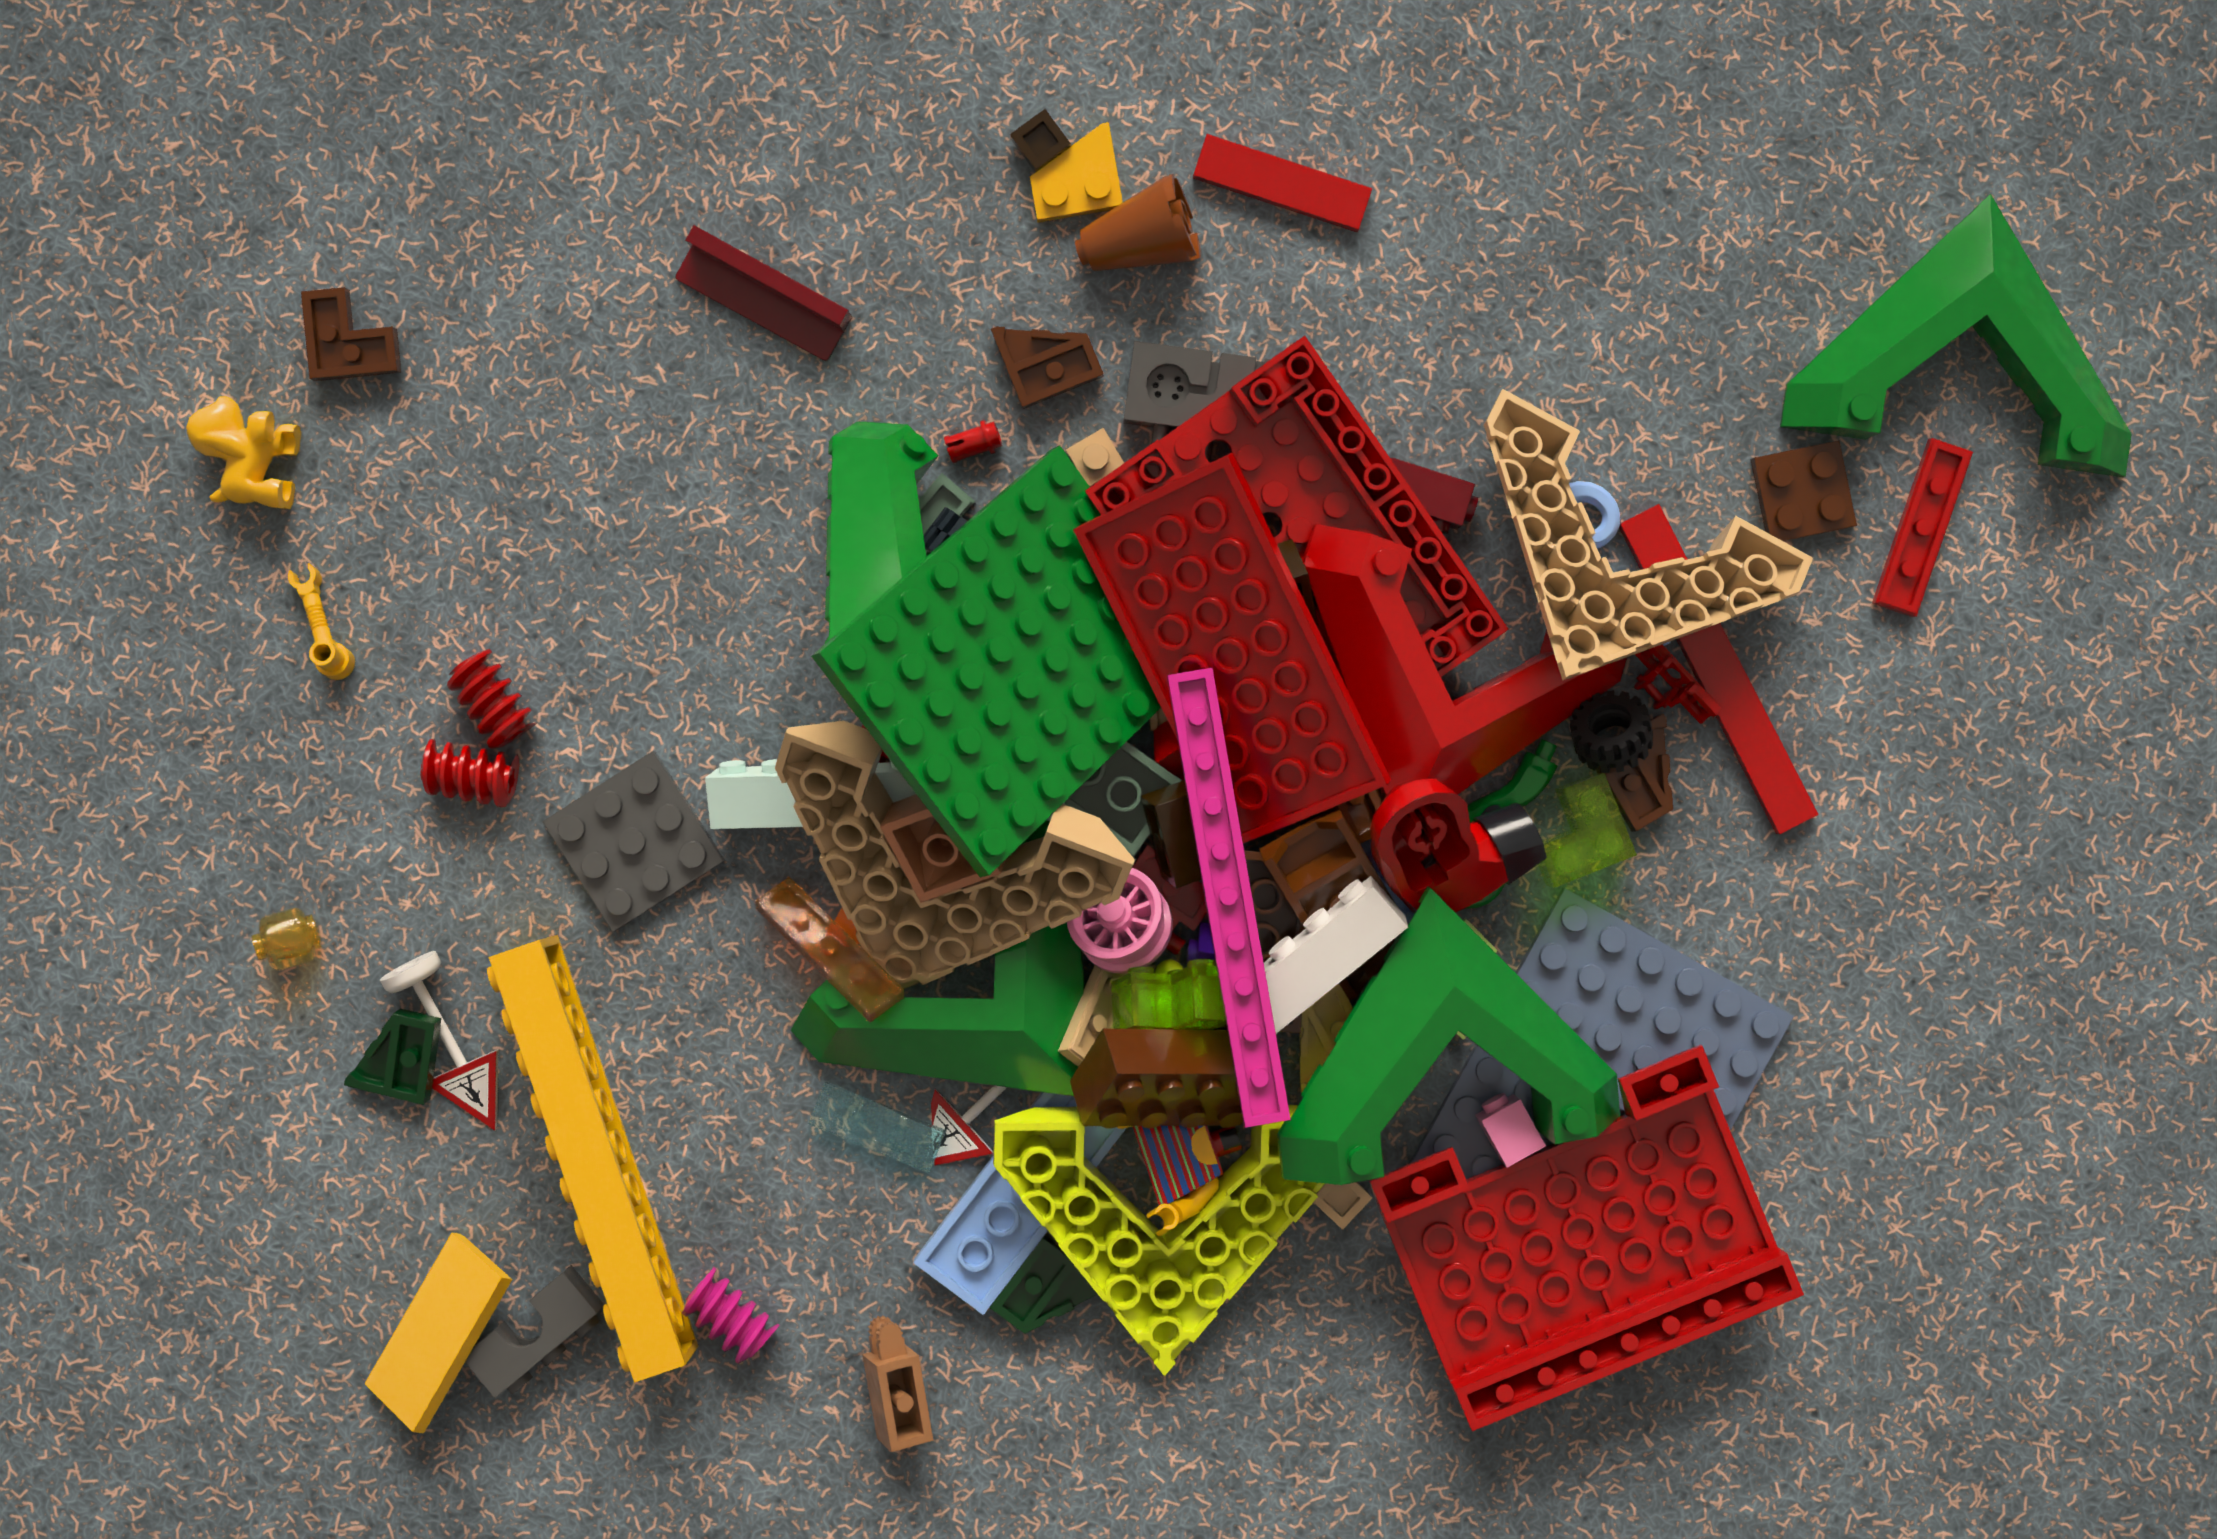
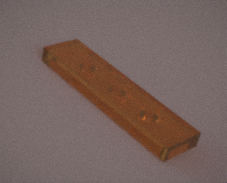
(829, 949)

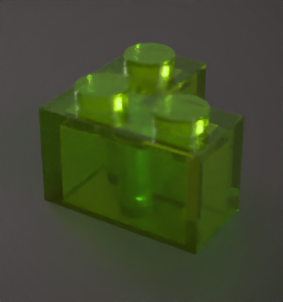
(1595, 834)
(1173, 1000)

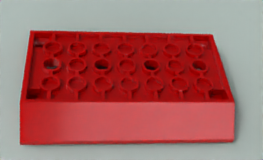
(1321, 465)

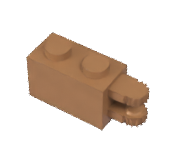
(896, 1388)

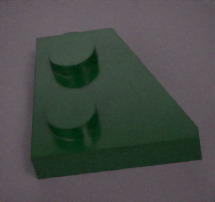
(400, 1058)
(1042, 1288)

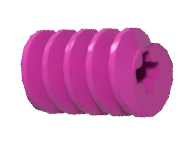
(728, 1317)

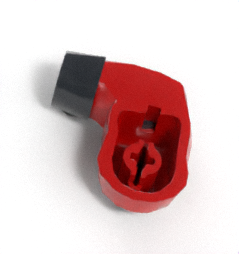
(1427, 840)

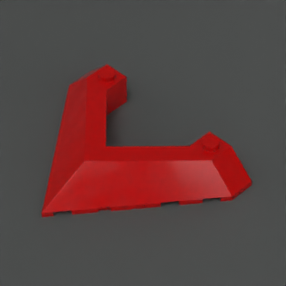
(1398, 685)

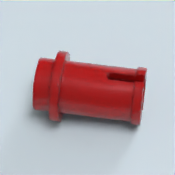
(973, 441)

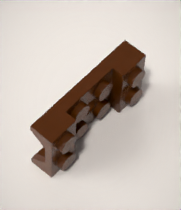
(1313, 869)

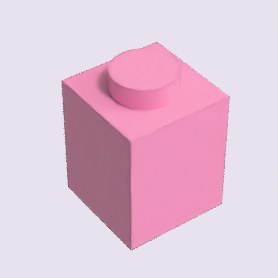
(1509, 1128)

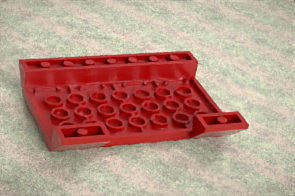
(1587, 1247)

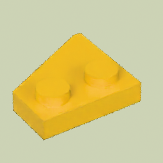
(1078, 179)

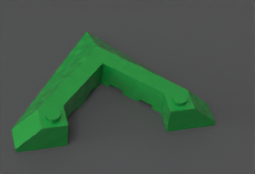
(1964, 281)
(873, 515)
(1431, 987)
(970, 1040)

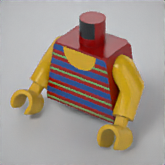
(1183, 1167)

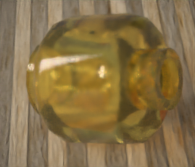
(287, 938)

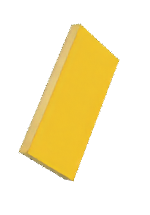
(438, 1332)

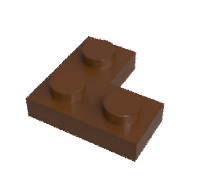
(336, 348)

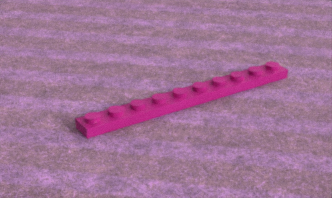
(1228, 898)

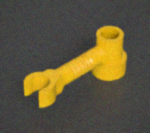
(341, 660)

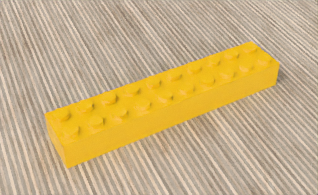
(593, 1157)

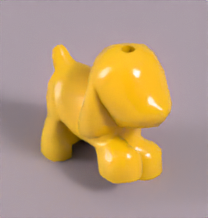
(247, 451)

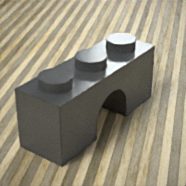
(504, 1357)

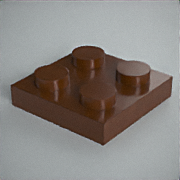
(1804, 491)

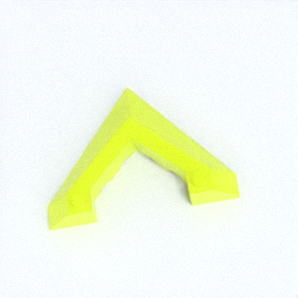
(1155, 1284)

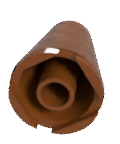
(1142, 231)

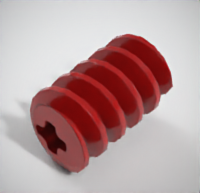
(489, 700)
(468, 775)

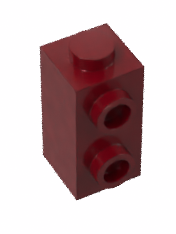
(1443, 496)

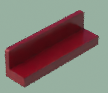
(762, 294)

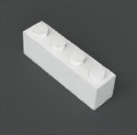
(1330, 948)

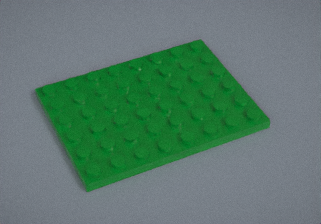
(997, 667)

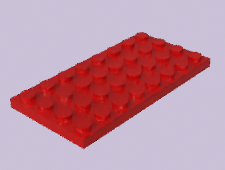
(1210, 589)

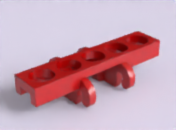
(1685, 695)

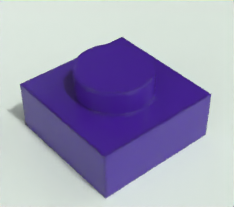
(1203, 946)

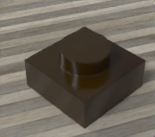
(1040, 140)

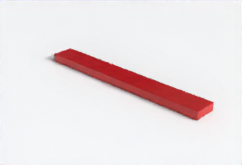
(1726, 681)

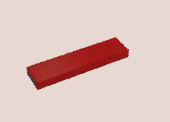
(1282, 183)
(1922, 527)

